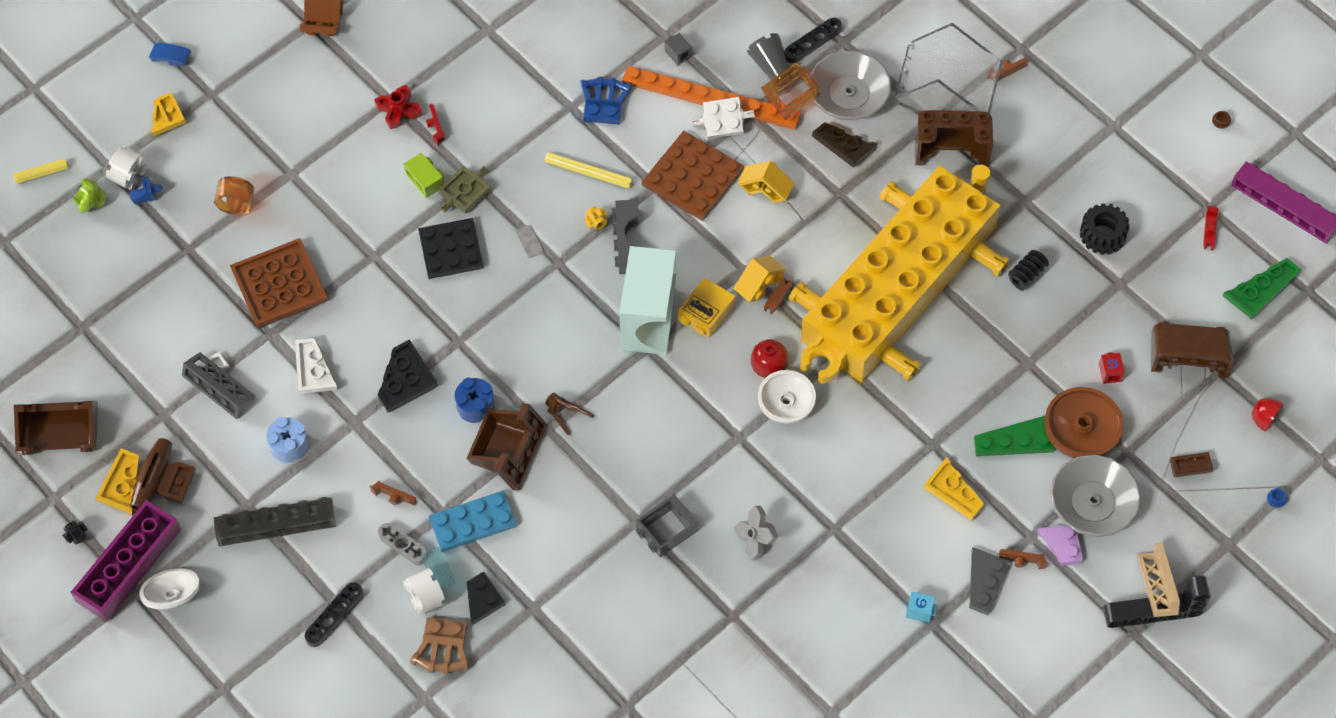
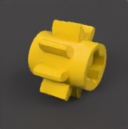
(596, 218)

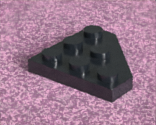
(404, 377)

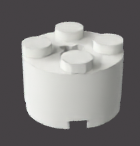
(126, 167)
(425, 591)

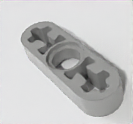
(399, 535)

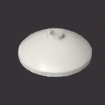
(789, 387)
(169, 589)

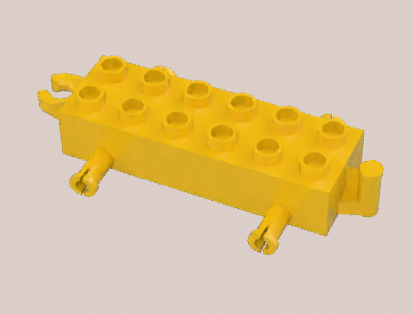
(899, 275)

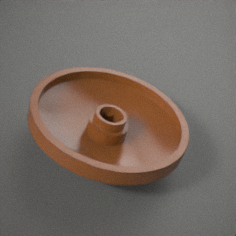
(1083, 422)

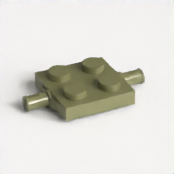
(464, 189)

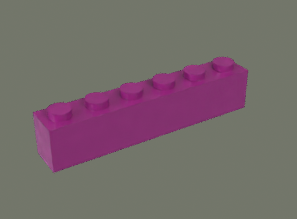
(1285, 201)

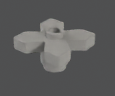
(757, 532)

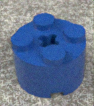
(473, 399)

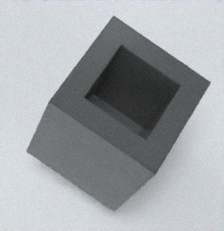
(678, 48)

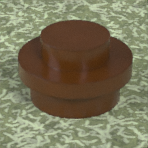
(1221, 119)

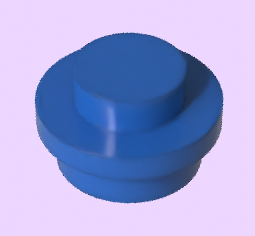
(1277, 498)

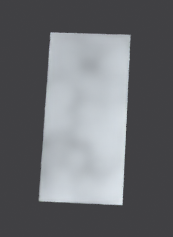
(529, 241)

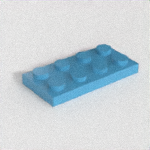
(472, 521)

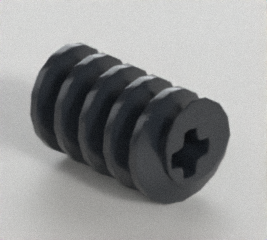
(1027, 269)

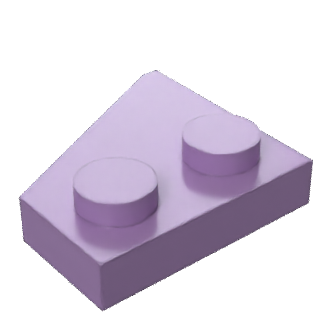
(1063, 543)

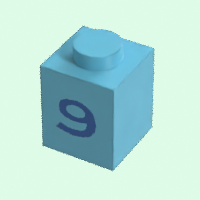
(921, 607)

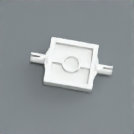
(723, 118)

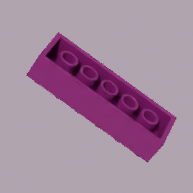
(126, 560)

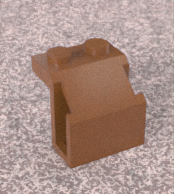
(322, 17)

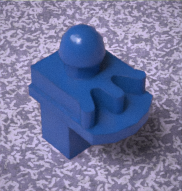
(147, 193)

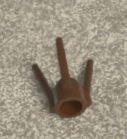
(558, 403)

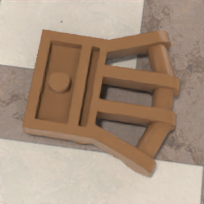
(442, 634)

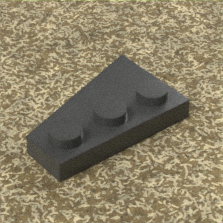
(986, 578)

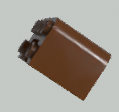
(954, 131)

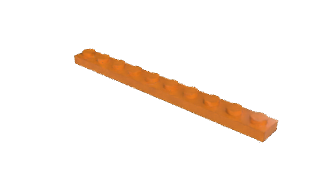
(698, 94)

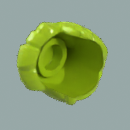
(89, 196)

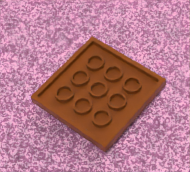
(693, 175)
(278, 283)

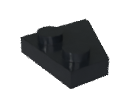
(482, 598)

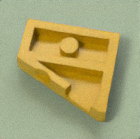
(166, 114)

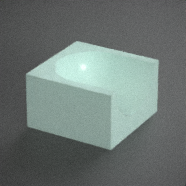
(648, 300)

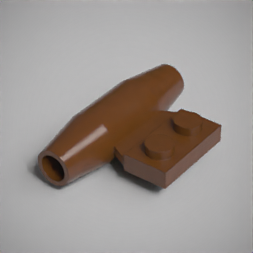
(159, 477)

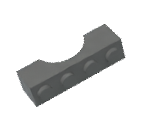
(626, 218)

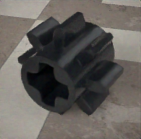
(75, 532)

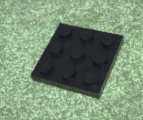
(450, 248)

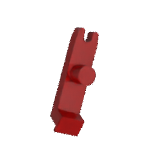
(439, 136)
(1210, 227)

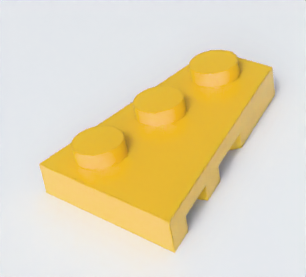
(952, 490)

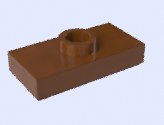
(1191, 464)

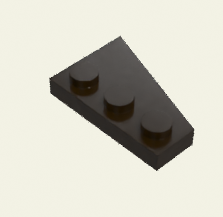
(845, 146)

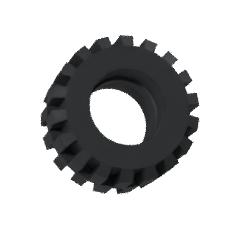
(1106, 216)

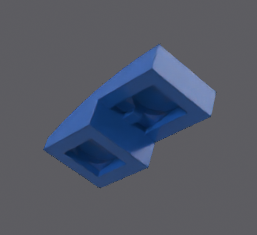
(173, 54)

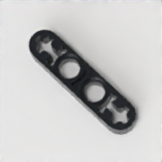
(813, 40)
(337, 616)

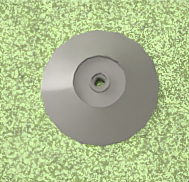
(855, 74)
(1099, 480)

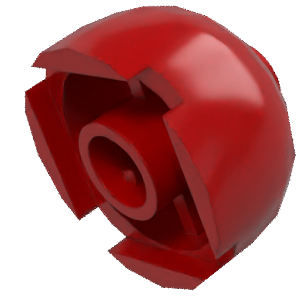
(769, 357)

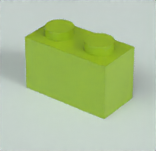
(423, 174)

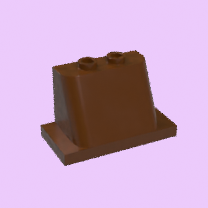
(508, 443)

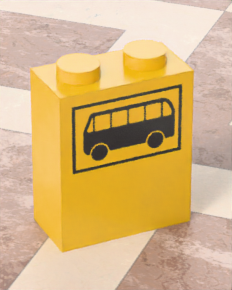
(706, 307)

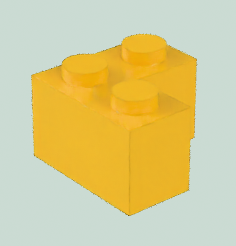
(768, 179)
(757, 276)

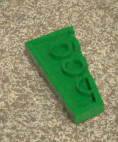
(1262, 288)
(1019, 438)

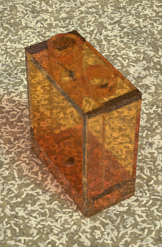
(784, 79)

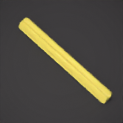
(588, 170)

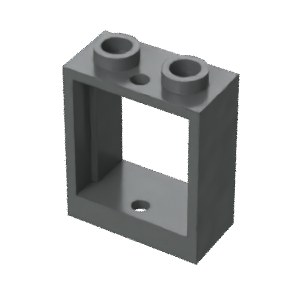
(671, 504)

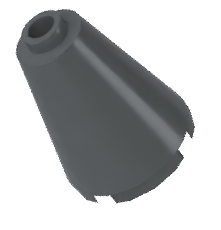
(769, 55)

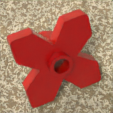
(398, 105)

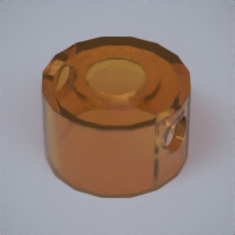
(238, 198)

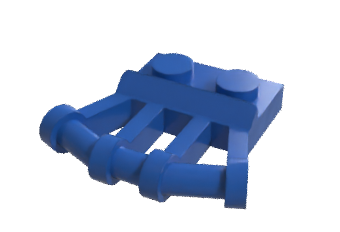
(603, 110)

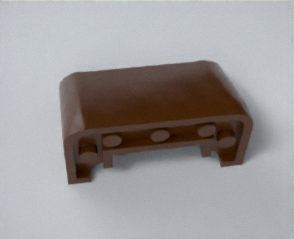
(1191, 347)
(55, 426)

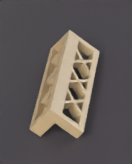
(1169, 596)

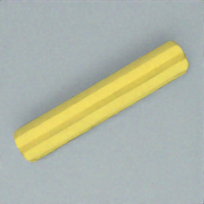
(40, 171)

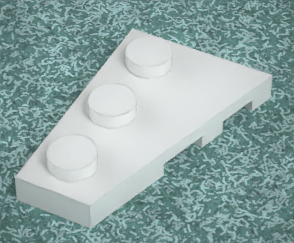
(311, 368)

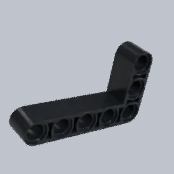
(1139, 611)

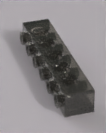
(284, 526)

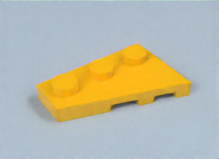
(120, 482)

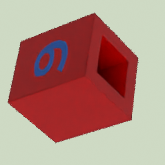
(1111, 368)

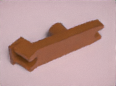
(1010, 68)
(778, 295)
(395, 494)
(1021, 557)

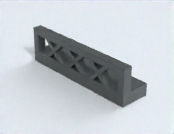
(213, 386)

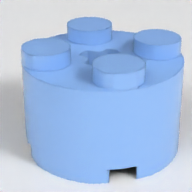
(287, 439)

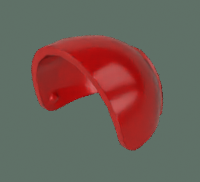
(1265, 411)

